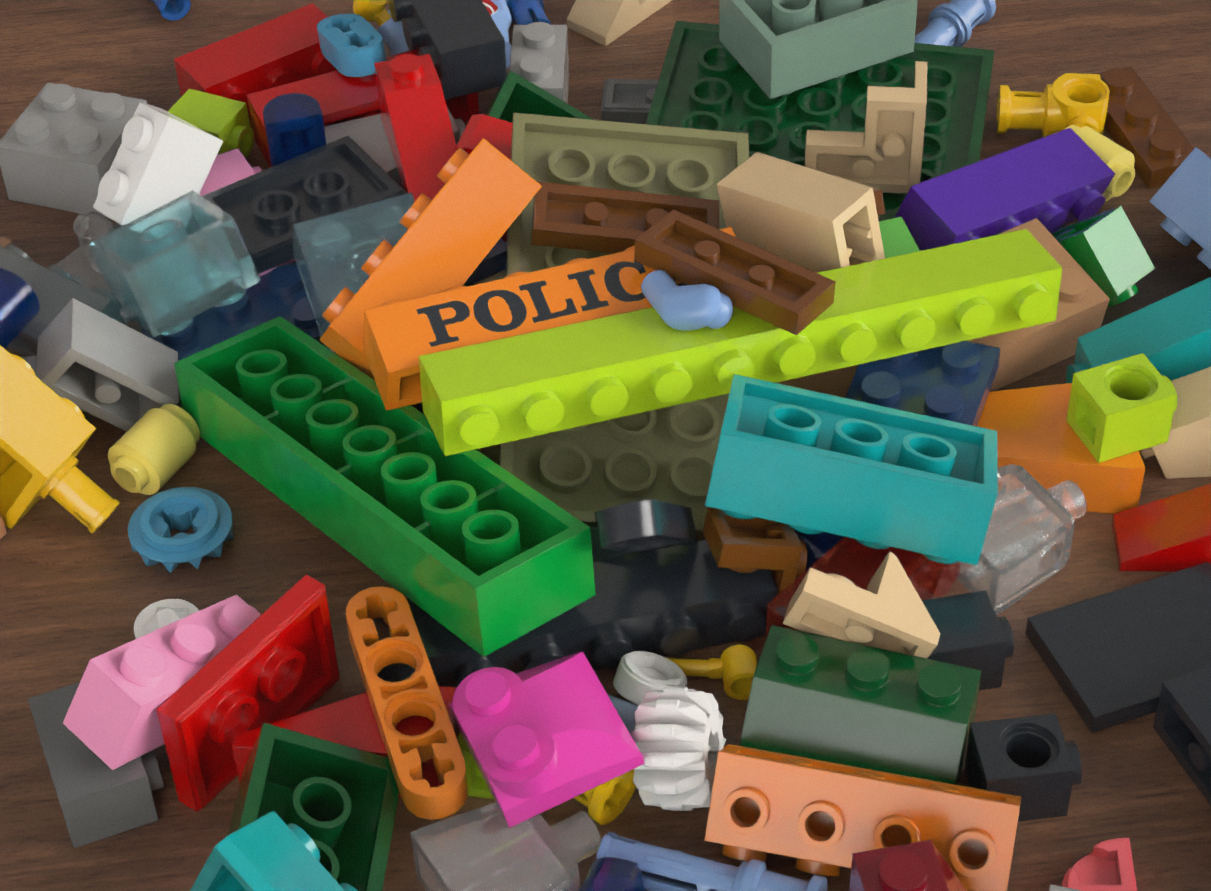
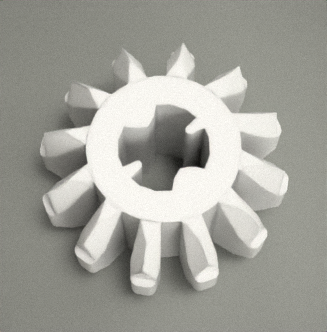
(680, 746)

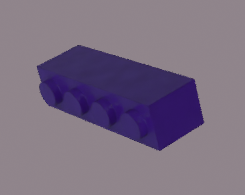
(1043, 180)

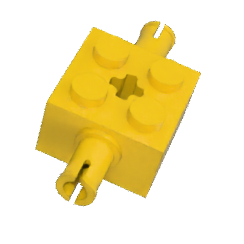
(40, 449)

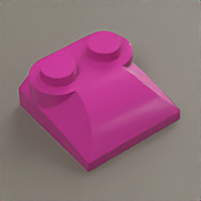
(542, 734)

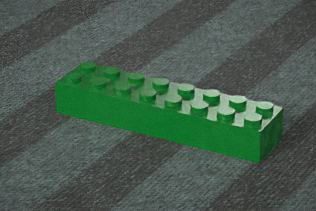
(437, 527)

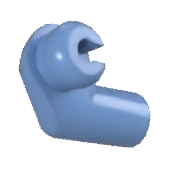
(686, 306)

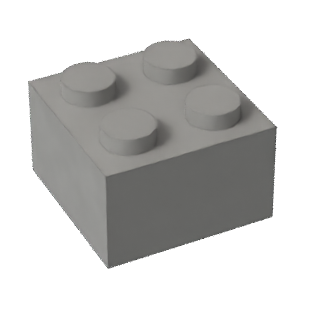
(64, 146)

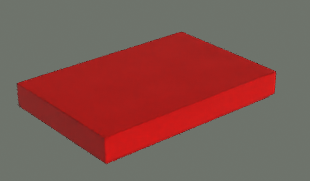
(258, 678)

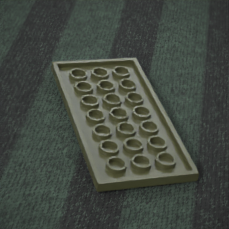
(650, 453)

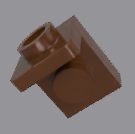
(755, 545)

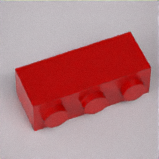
(257, 58)

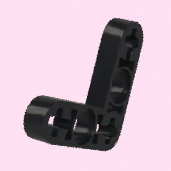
(640, 528)

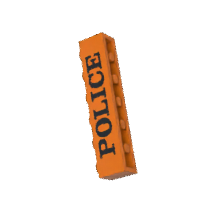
(495, 310)

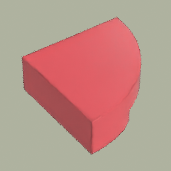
(1104, 869)

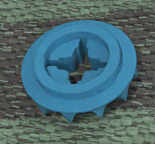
(180, 510)

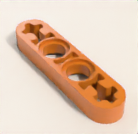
(406, 698)

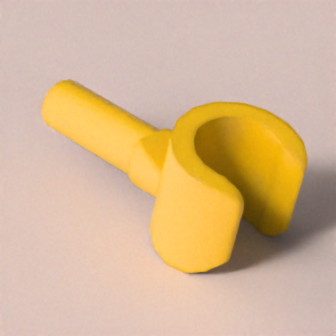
(734, 667)

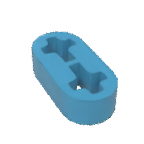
(351, 44)

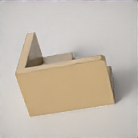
(888, 150)

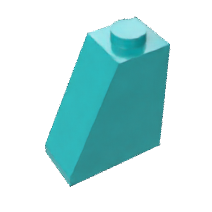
(1168, 332)

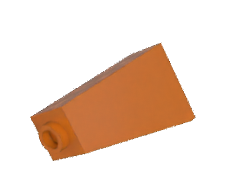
(1038, 438)

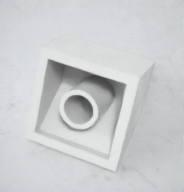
(155, 164)

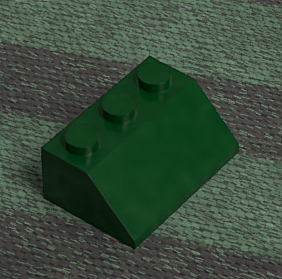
(860, 706)
(331, 792)

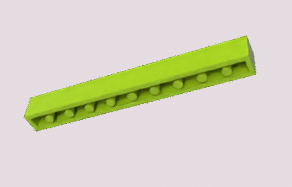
(641, 364)

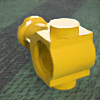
(1066, 102)

